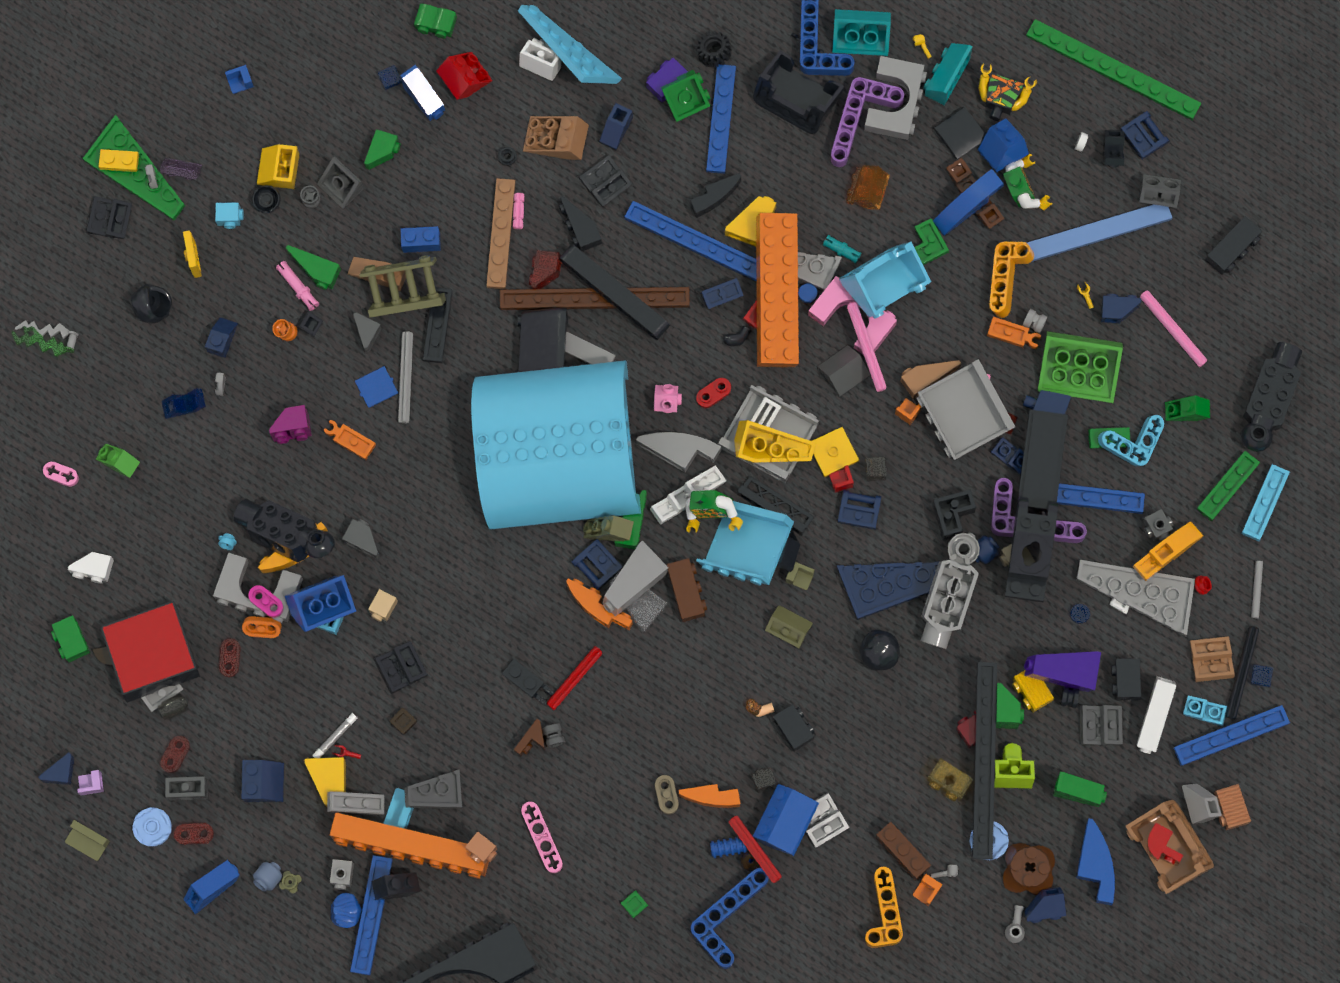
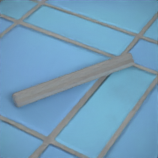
(405, 377)

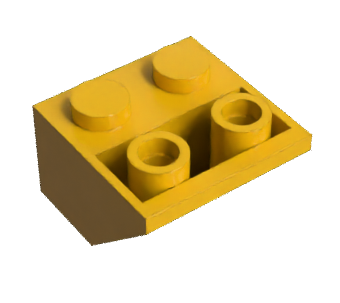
(278, 166)

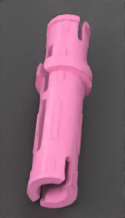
(302, 292)

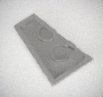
(817, 269)

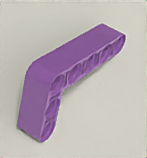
(854, 113)
(1004, 517)

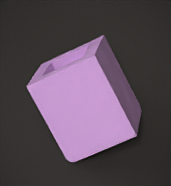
(90, 783)

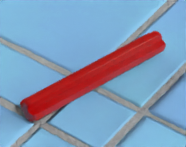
(574, 678)
(755, 849)

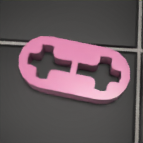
(62, 470)

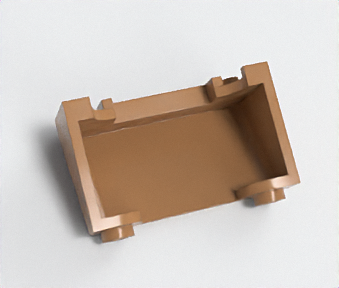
(1183, 840)

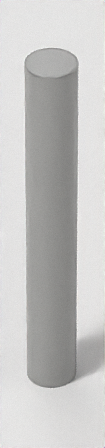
(1257, 589)

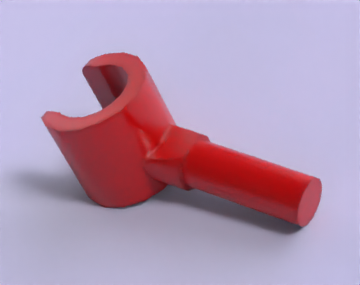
(346, 752)

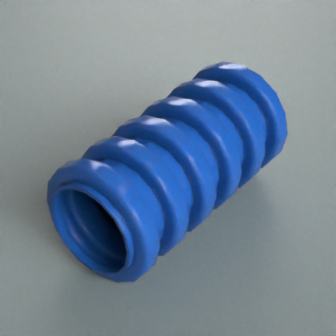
(727, 847)

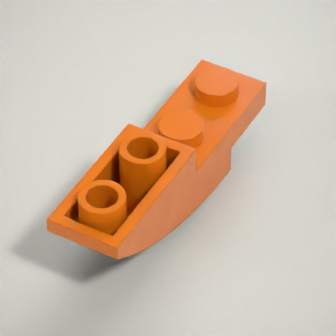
(590, 602)

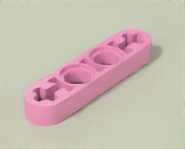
(540, 838)

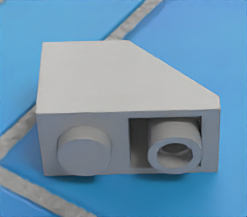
(1201, 803)

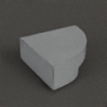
(150, 171)
(220, 379)

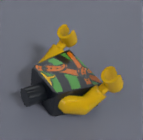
(1002, 93)

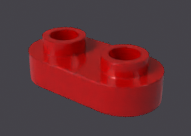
(713, 392)

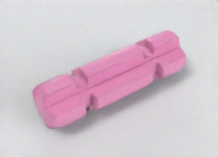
(518, 211)

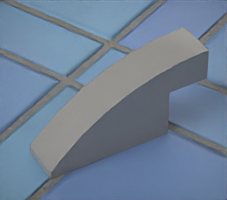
(679, 448)

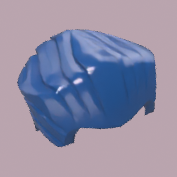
(345, 910)

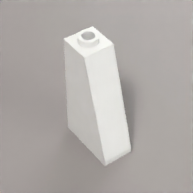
(1156, 714)

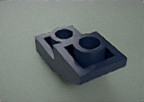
(1008, 454)

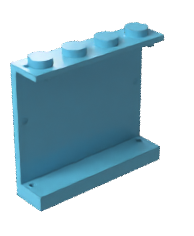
(753, 549)

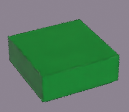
(634, 904)

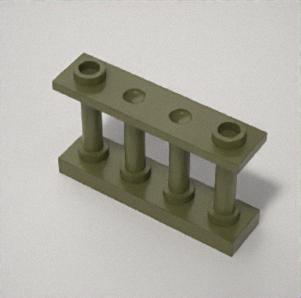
(397, 304)

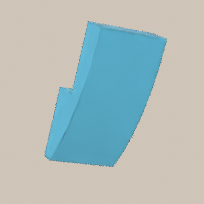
(1205, 710)

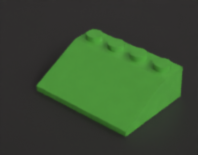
(1080, 366)

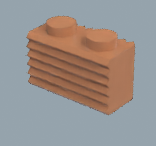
(1232, 807)

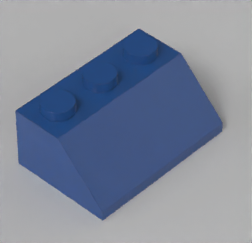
(321, 603)
(785, 820)

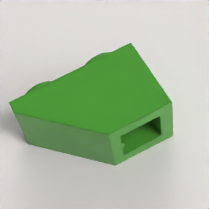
(117, 460)

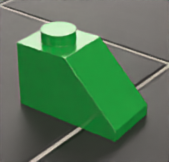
(381, 149)

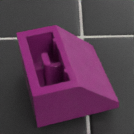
(291, 424)

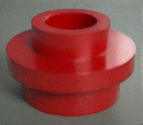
(1202, 584)

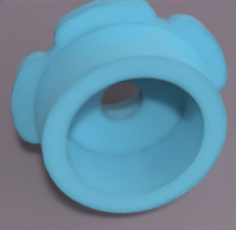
(227, 539)

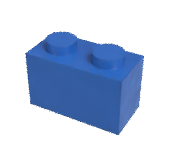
(420, 239)

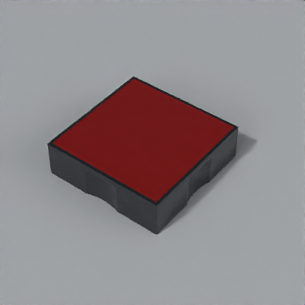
(149, 651)

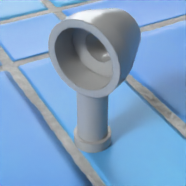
(1015, 925)

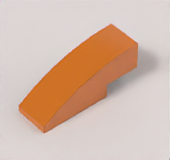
(711, 796)

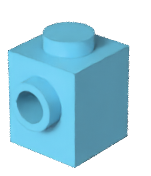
(229, 215)

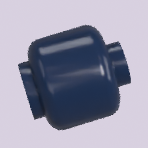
(988, 549)

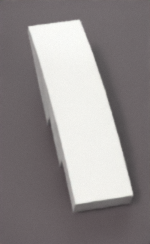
(677, 500)

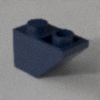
(616, 126)
(1116, 309)
(1046, 905)

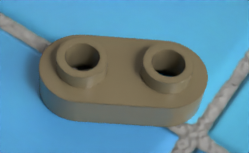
(666, 795)

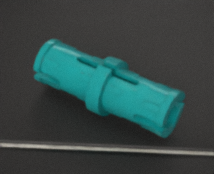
(842, 249)

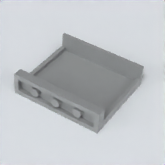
(965, 410)
(787, 420)

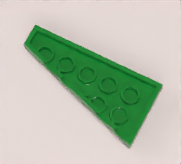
(118, 138)

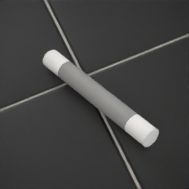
(335, 736)

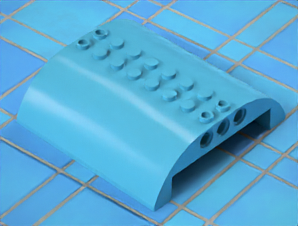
(553, 445)

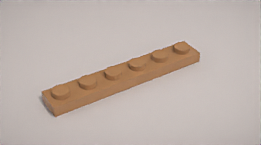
(501, 233)

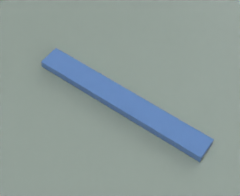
(1099, 231)

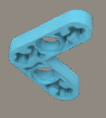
(1137, 448)

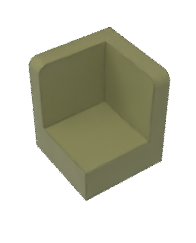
(800, 576)

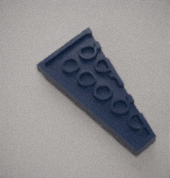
(885, 585)

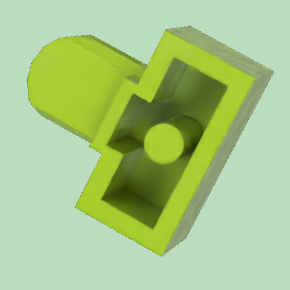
(1012, 771)

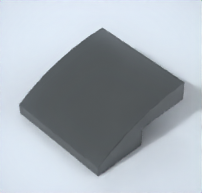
(1107, 732)

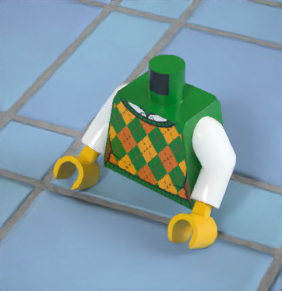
(1020, 186)
(710, 505)

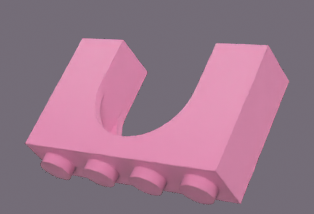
(836, 297)

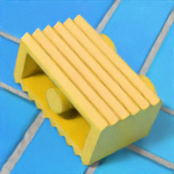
(1033, 690)

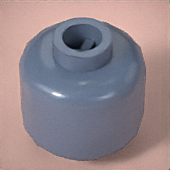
(267, 876)

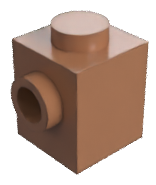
(481, 849)

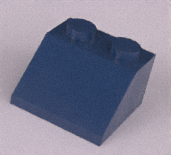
(262, 781)

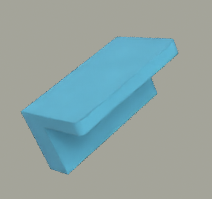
(397, 813)

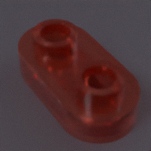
(229, 657)
(175, 754)
(194, 833)

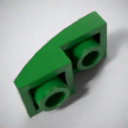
(1094, 434)

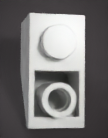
(94, 566)

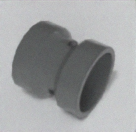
(310, 193)
(553, 735)

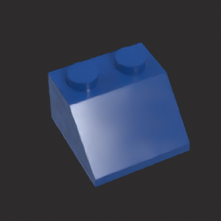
(1002, 145)

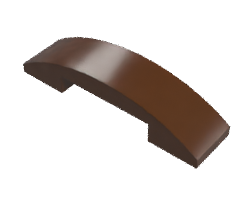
(963, 179)

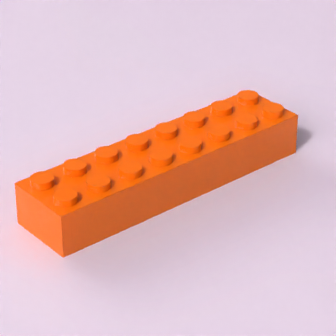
(777, 290)
(405, 844)

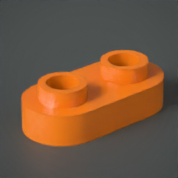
(262, 627)

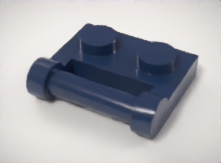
(1140, 138)
(859, 515)
(601, 560)

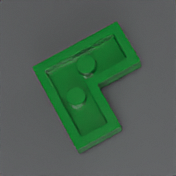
(932, 242)

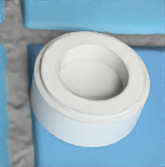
(1081, 141)

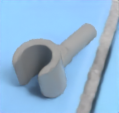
(952, 870)

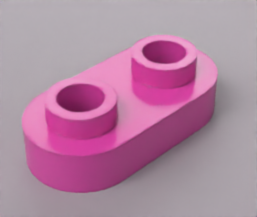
(266, 601)

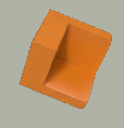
(908, 411)
(927, 890)

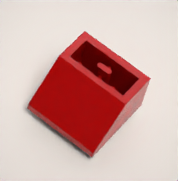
(463, 74)

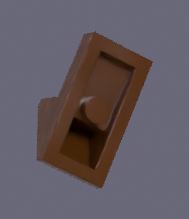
(533, 734)

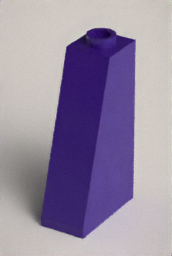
(1065, 669)

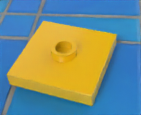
(191, 254)
(834, 452)

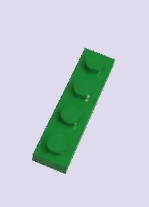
(1228, 486)

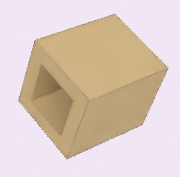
(382, 606)

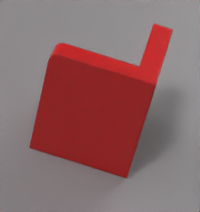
(841, 479)

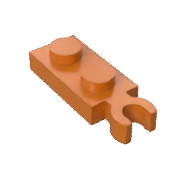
(1012, 333)
(351, 440)

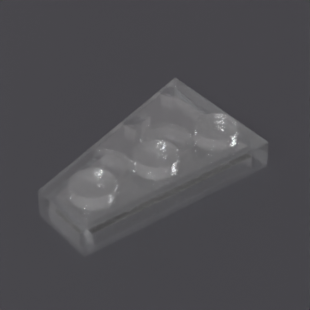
(645, 608)

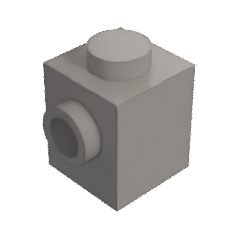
(341, 874)

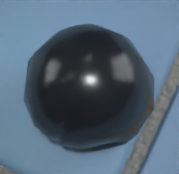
(264, 194)

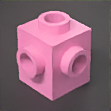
(666, 398)

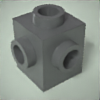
(1158, 519)

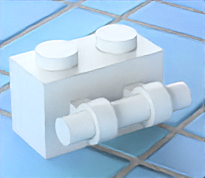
(540, 59)

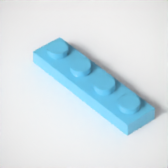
(1265, 502)

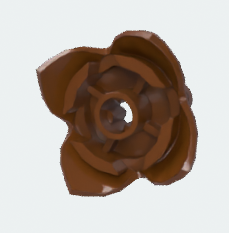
(1015, 876)

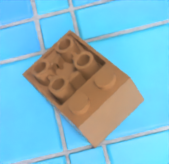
(556, 136)

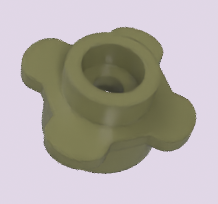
(287, 876)

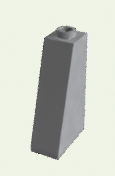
(635, 578)

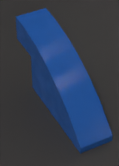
(968, 202)
(1096, 863)

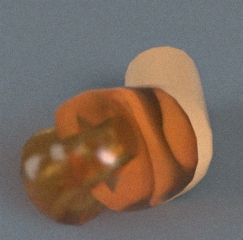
(758, 710)

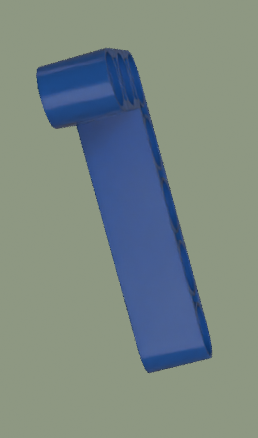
(811, 55)
(725, 912)

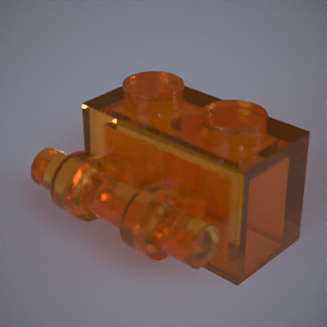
(868, 187)

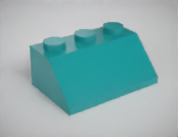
(861, 32)
(948, 72)

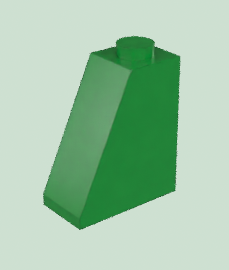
(1079, 790)

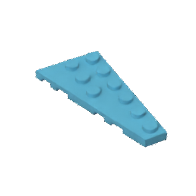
(571, 52)

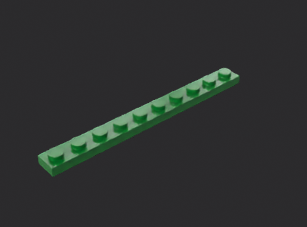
(1113, 69)

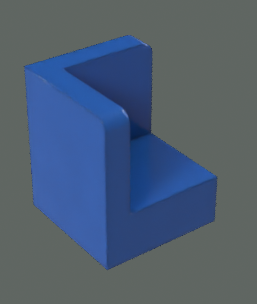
(239, 79)

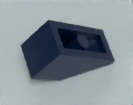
(221, 337)

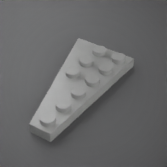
(1160, 598)

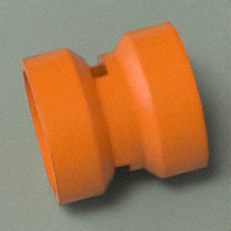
(281, 327)

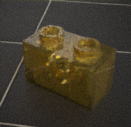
(960, 780)

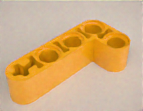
(1007, 278)
(884, 906)

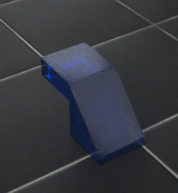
(183, 404)

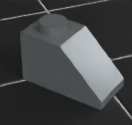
(361, 538)

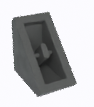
(368, 330)

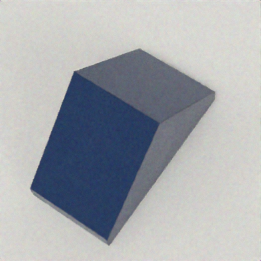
(60, 771)

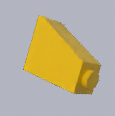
(744, 225)
(328, 775)

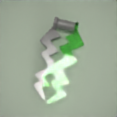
(38, 337)

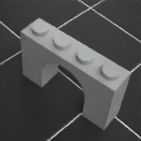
(910, 77)
(230, 591)

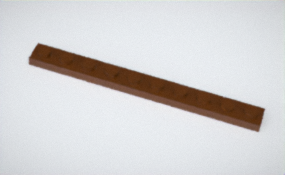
(588, 298)

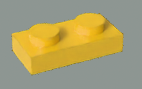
(118, 160)

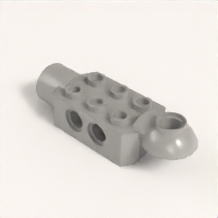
(950, 592)

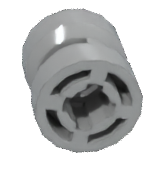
(1035, 321)

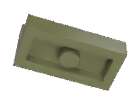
(788, 626)
(86, 841)

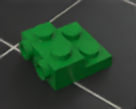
(686, 95)

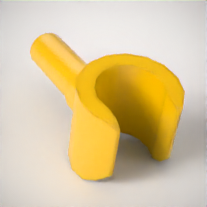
(920, 40)
(1086, 295)

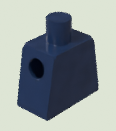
(1048, 402)

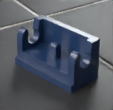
(722, 293)

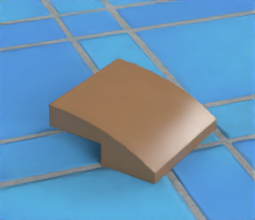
(1211, 650)

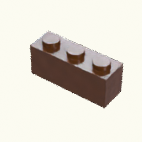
(686, 590)
(903, 851)

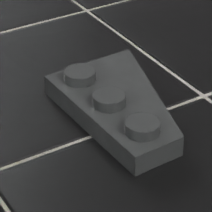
(438, 792)

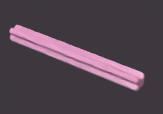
(1173, 328)
(866, 346)

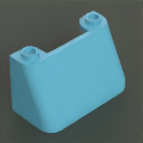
(886, 279)

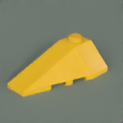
(765, 444)

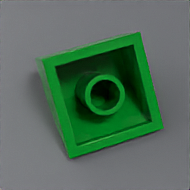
(1007, 709)

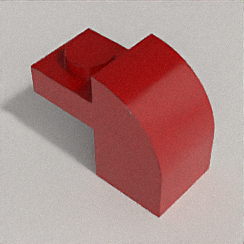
(1157, 844)

